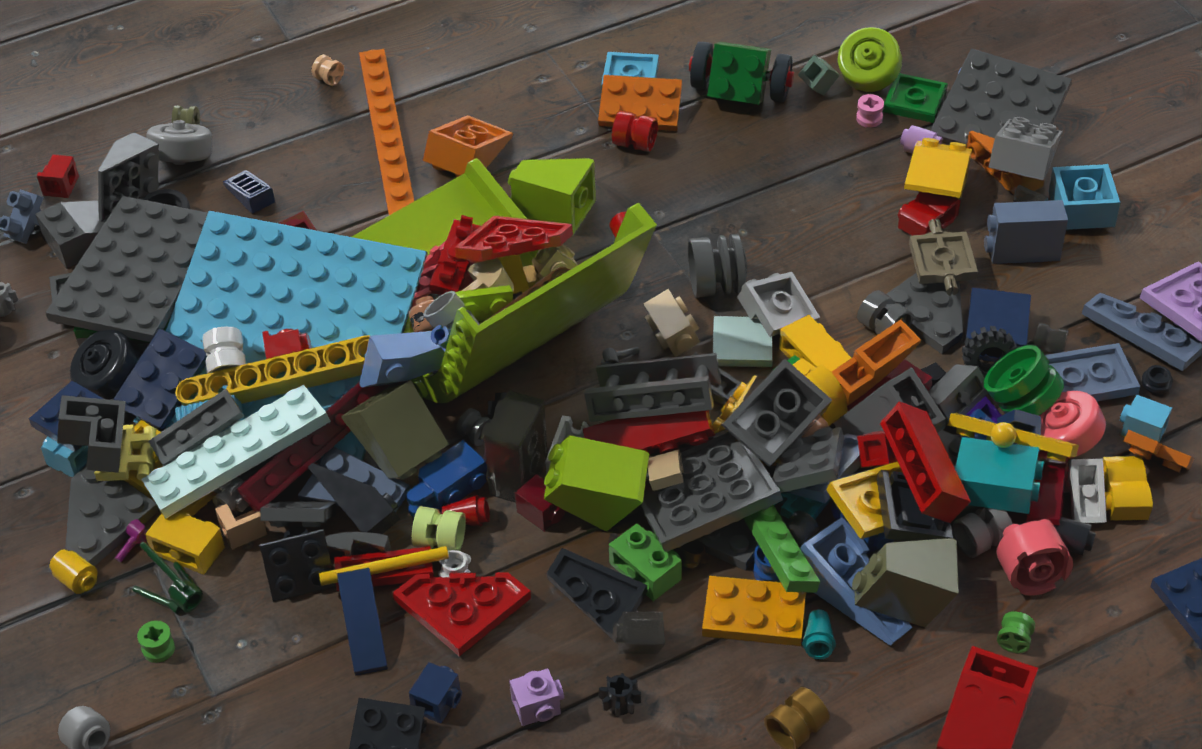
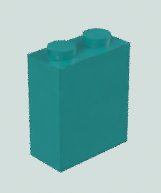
(999, 475)

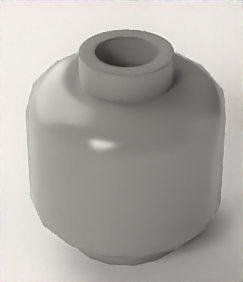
(84, 729)

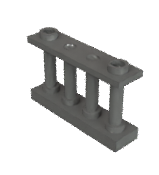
(653, 387)

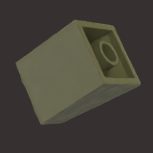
(397, 430)
(909, 580)

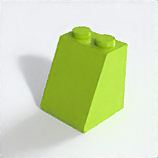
(554, 189)
(596, 480)

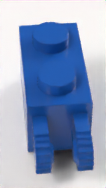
(448, 478)

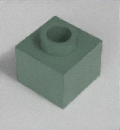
(818, 75)

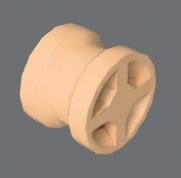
(327, 70)

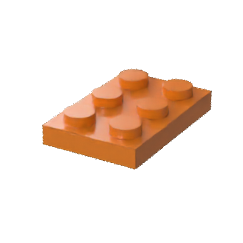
(641, 96)

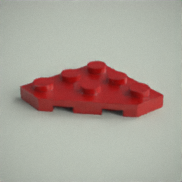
(511, 236)
(461, 606)

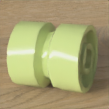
(449, 530)

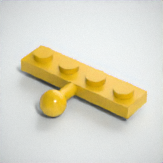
(1005, 435)

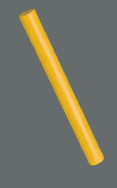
(389, 564)

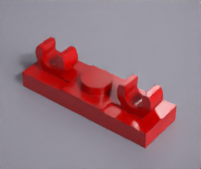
(451, 270)

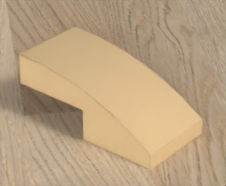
(665, 470)

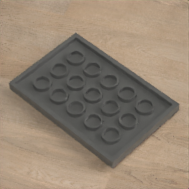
(131, 270)

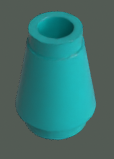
(819, 637)

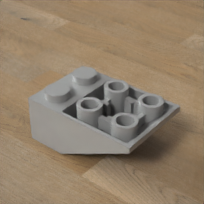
(1025, 148)

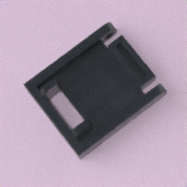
(901, 512)

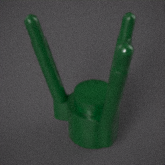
(182, 592)

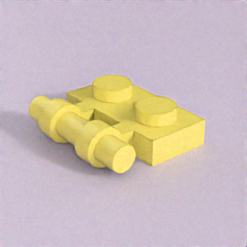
(142, 463)

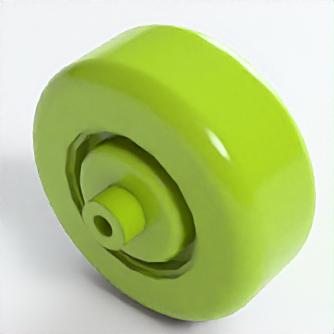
(870, 59)

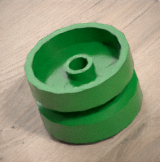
(1024, 381)

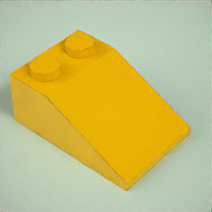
(938, 168)

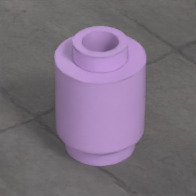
(910, 137)

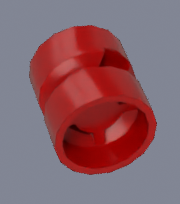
(633, 130)

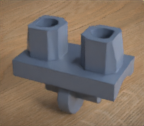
(23, 215)

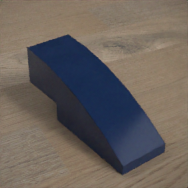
(362, 621)

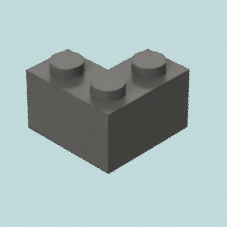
(95, 425)

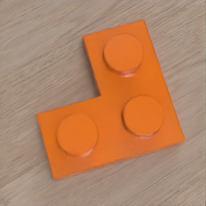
(1146, 447)

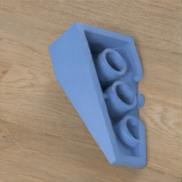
(399, 358)
(836, 558)

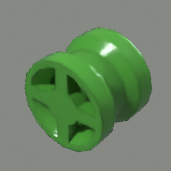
(1016, 632)
(152, 648)

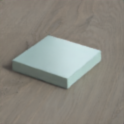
(741, 342)

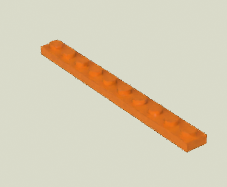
(386, 130)

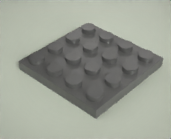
(996, 90)
(718, 488)

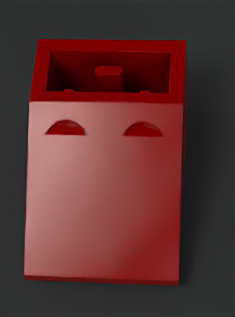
(988, 702)

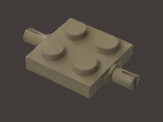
(943, 257)

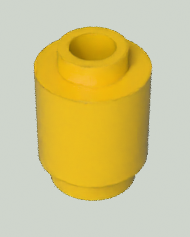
(73, 571)

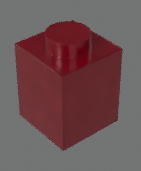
(534, 508)

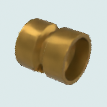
(796, 719)

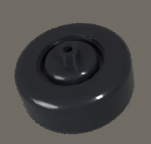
(104, 362)

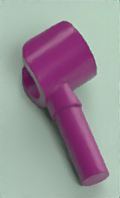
(137, 532)

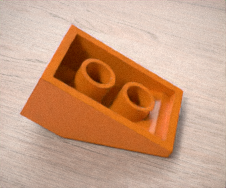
(462, 141)

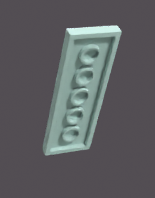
(235, 450)

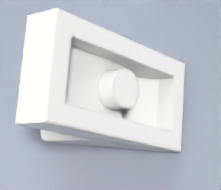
(1086, 490)

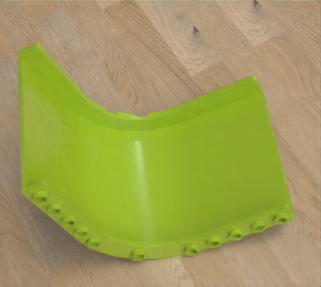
(484, 349)

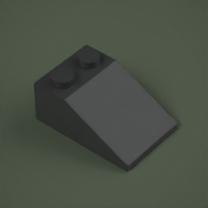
(70, 229)
(777, 413)

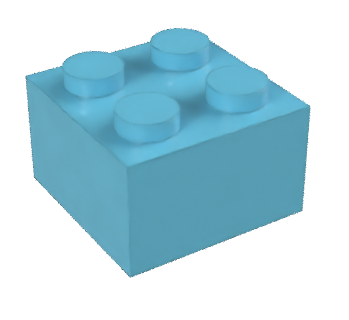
(1086, 194)

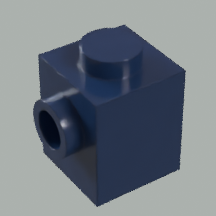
(436, 691)

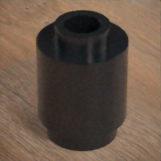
(1076, 535)

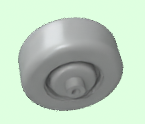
(181, 142)

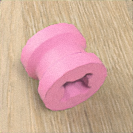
(870, 110)

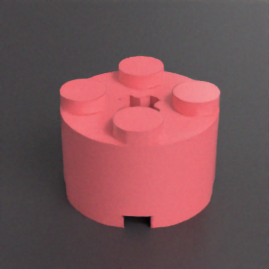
(1034, 557)

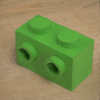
(643, 559)

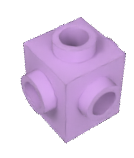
(536, 696)

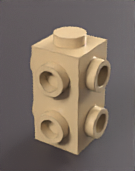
(675, 328)

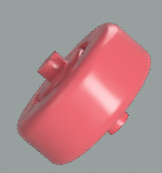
(1074, 419)

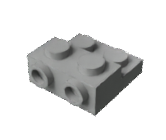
(776, 301)

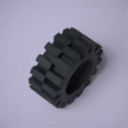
(983, 341)

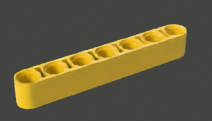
(268, 369)

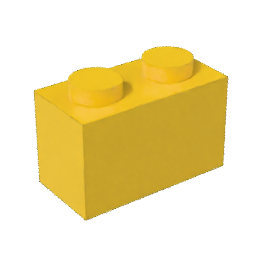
(186, 541)

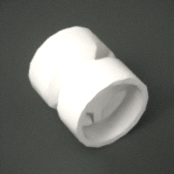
(223, 348)

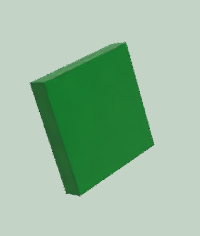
(915, 97)

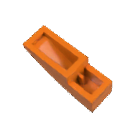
(875, 360)

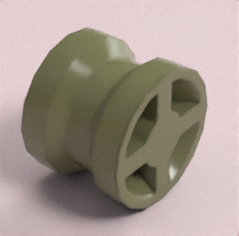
(189, 115)

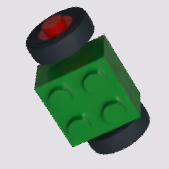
(740, 72)

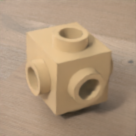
(553, 258)

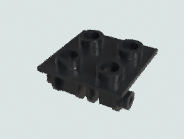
(295, 564)
(387, 725)

